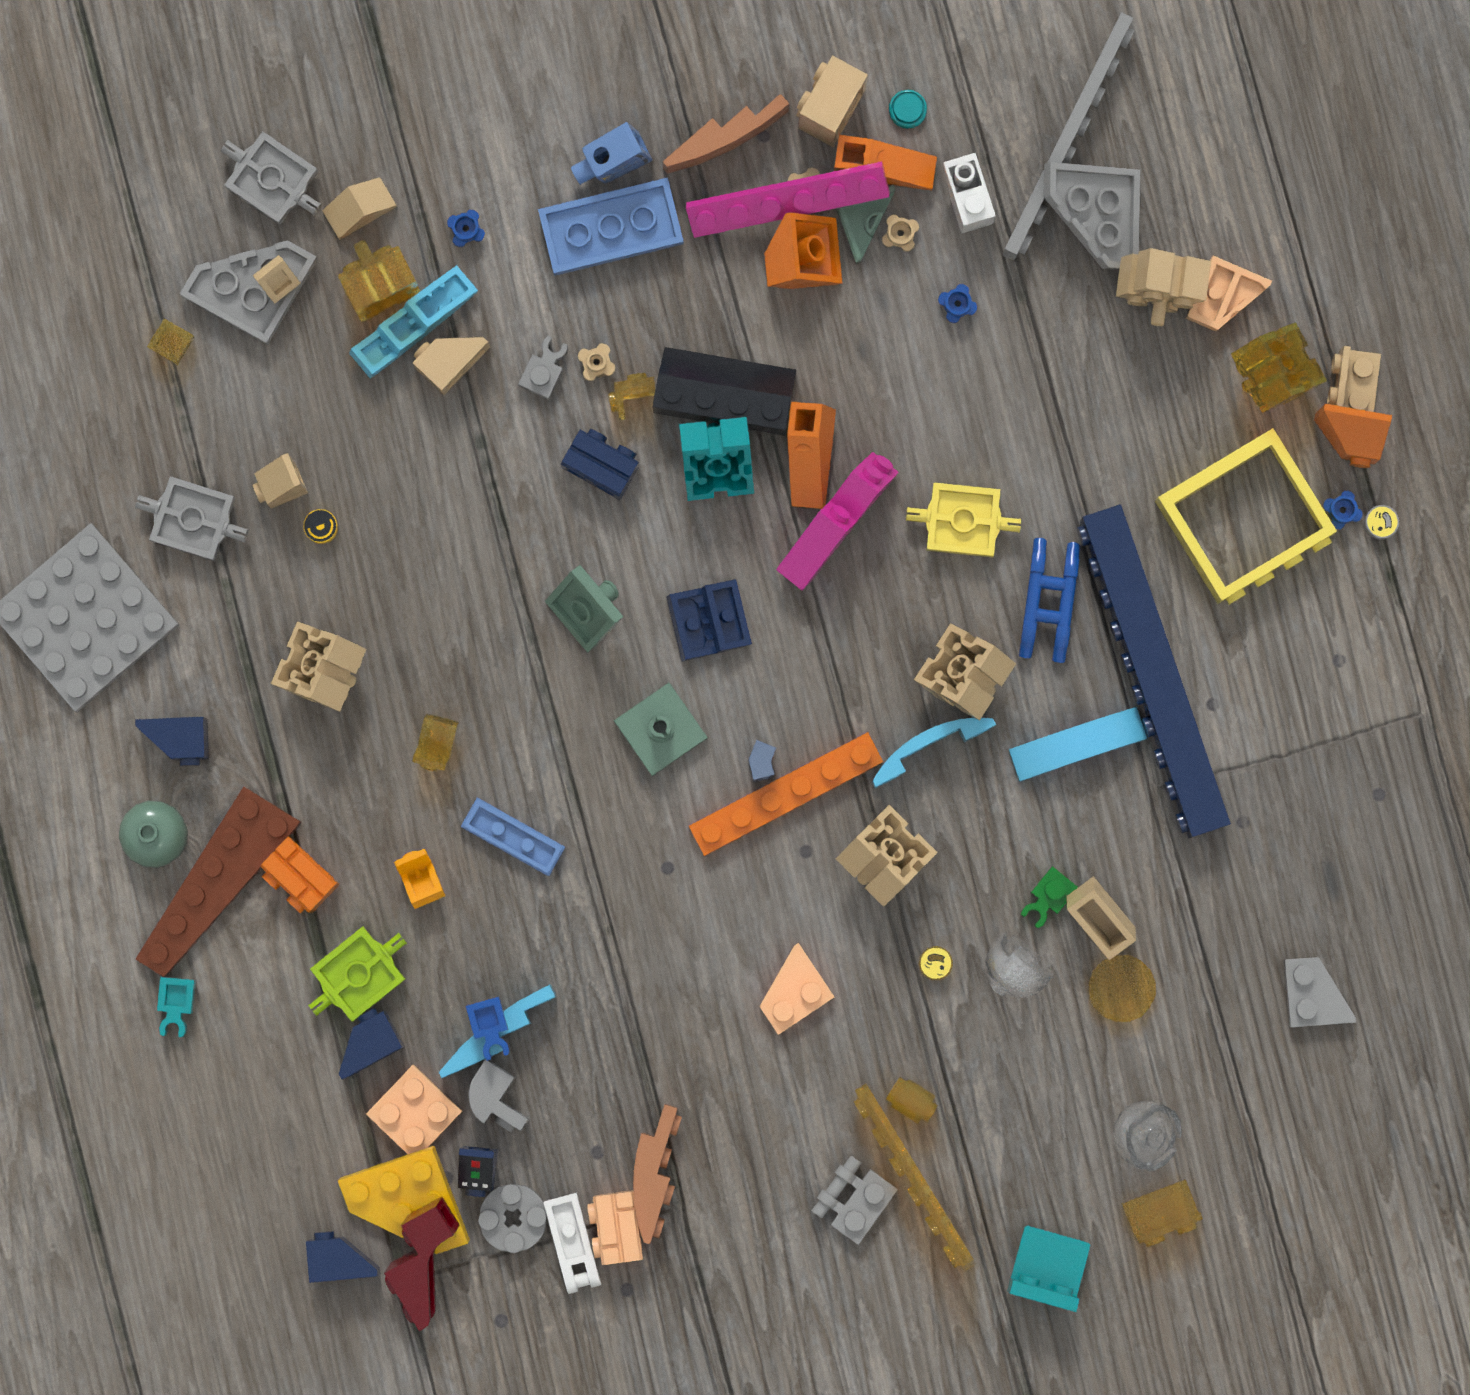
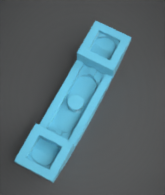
(967, 728)
(1077, 743)

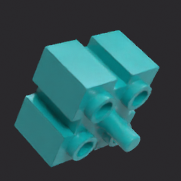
(717, 458)

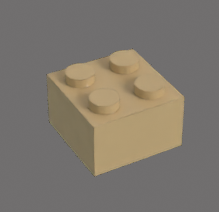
(832, 101)

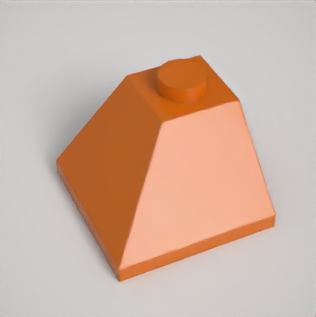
(804, 253)
(1354, 433)

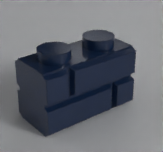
(600, 463)

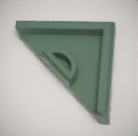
(861, 223)

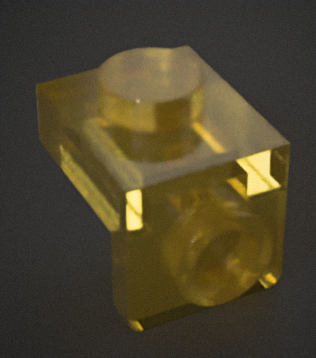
(635, 386)
(435, 742)

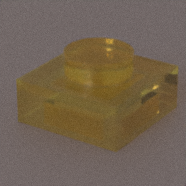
(170, 341)

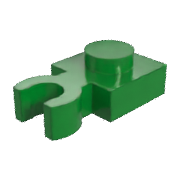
(1050, 893)

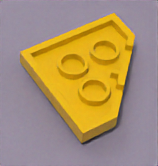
(398, 1188)

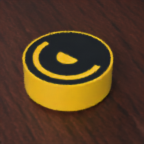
(320, 526)

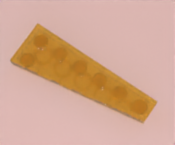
(920, 1190)

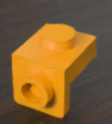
(419, 878)

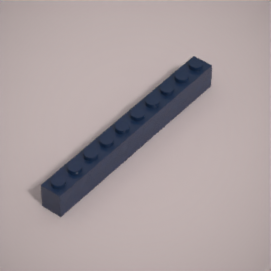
(1154, 672)

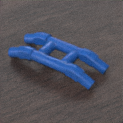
(1032, 611)

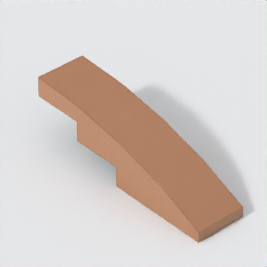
(714, 141)

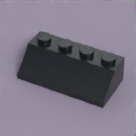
(723, 388)

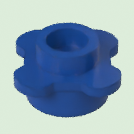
(468, 219)
(960, 294)
(1347, 501)

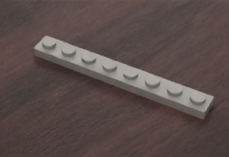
(1076, 125)

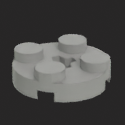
(493, 1220)

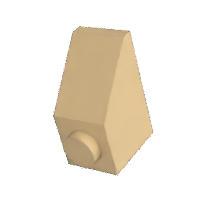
(448, 360)
(279, 482)

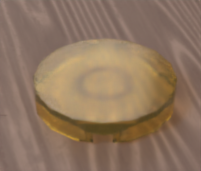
(1121, 988)

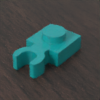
(175, 998)

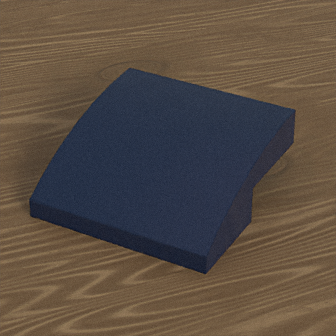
(709, 620)

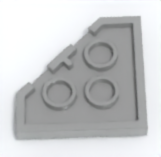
(1098, 207)
(234, 295)

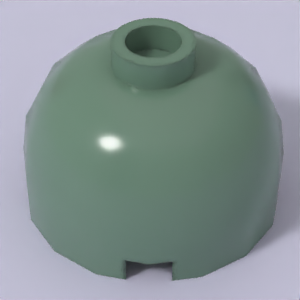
(153, 834)

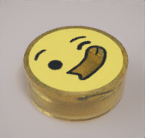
(935, 963)

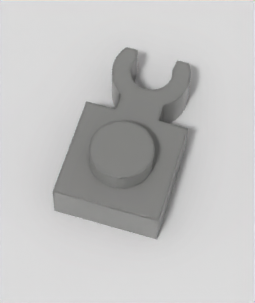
(542, 373)

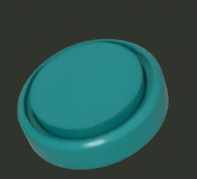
(907, 109)

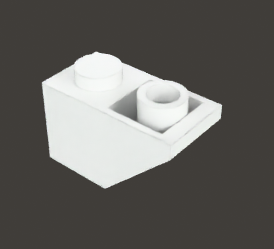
(968, 193)

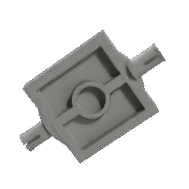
(271, 178)
(192, 518)

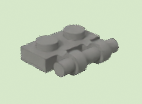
(863, 1205)

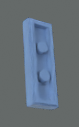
(513, 837)

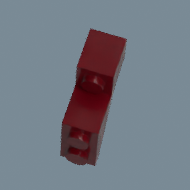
(414, 1273)

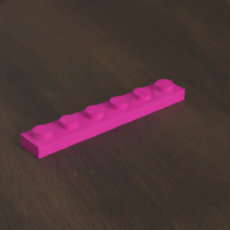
(794, 196)

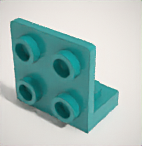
(1049, 1268)

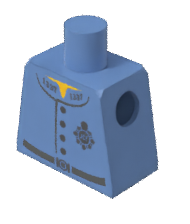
(625, 154)

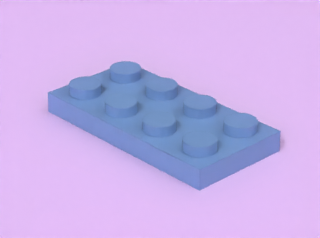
(610, 226)

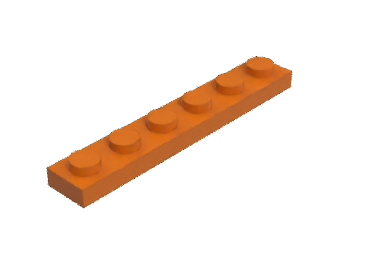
(786, 794)

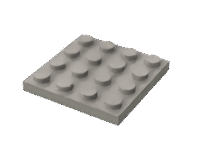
(84, 617)

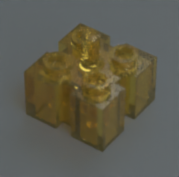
(377, 280)
(1277, 368)

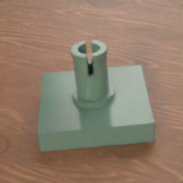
(585, 607)
(660, 729)

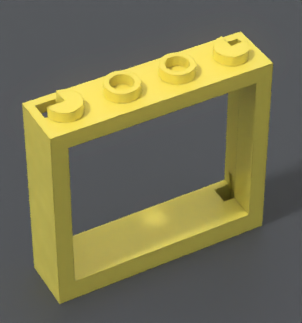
(1263, 573)

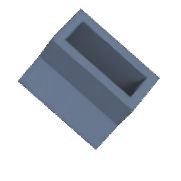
(761, 760)

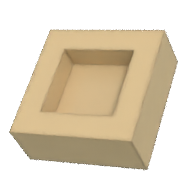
(276, 279)

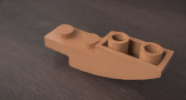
(649, 1186)

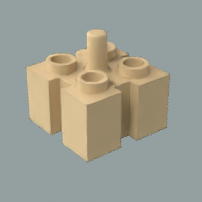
(1163, 280)
(319, 666)
(965, 671)
(886, 856)

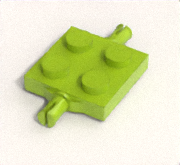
(357, 974)

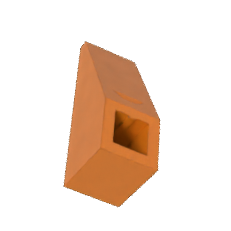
(901, 165)
(810, 453)

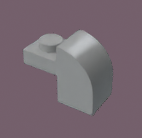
(487, 1093)

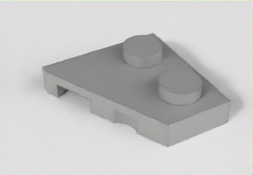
(1313, 995)

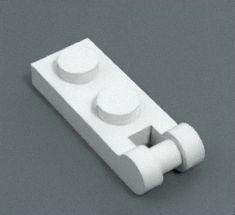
(571, 1241)

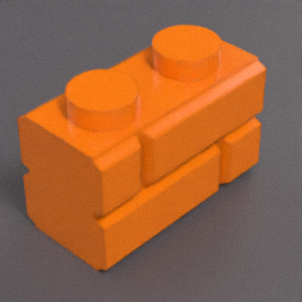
(299, 876)

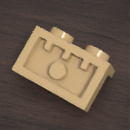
(1355, 379)

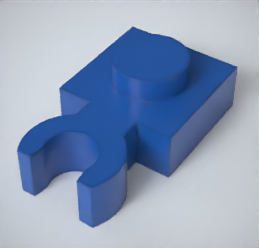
(487, 1021)

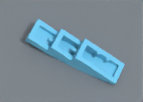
(413, 321)
(516, 1018)

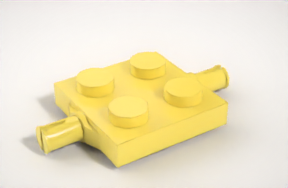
(963, 519)

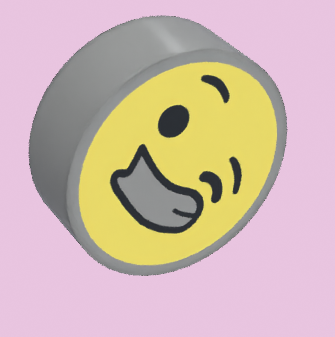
(1381, 522)

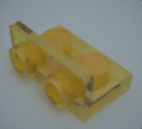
(1162, 1212)

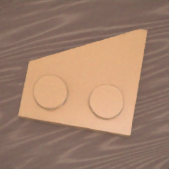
(1227, 294)
(794, 992)

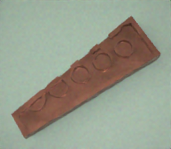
(225, 866)

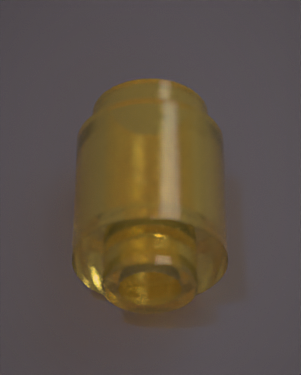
(912, 1100)

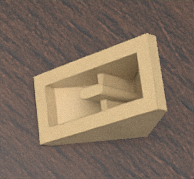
(358, 206)

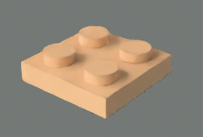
(414, 1111)

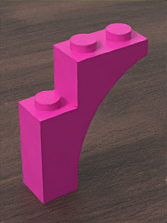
(837, 519)

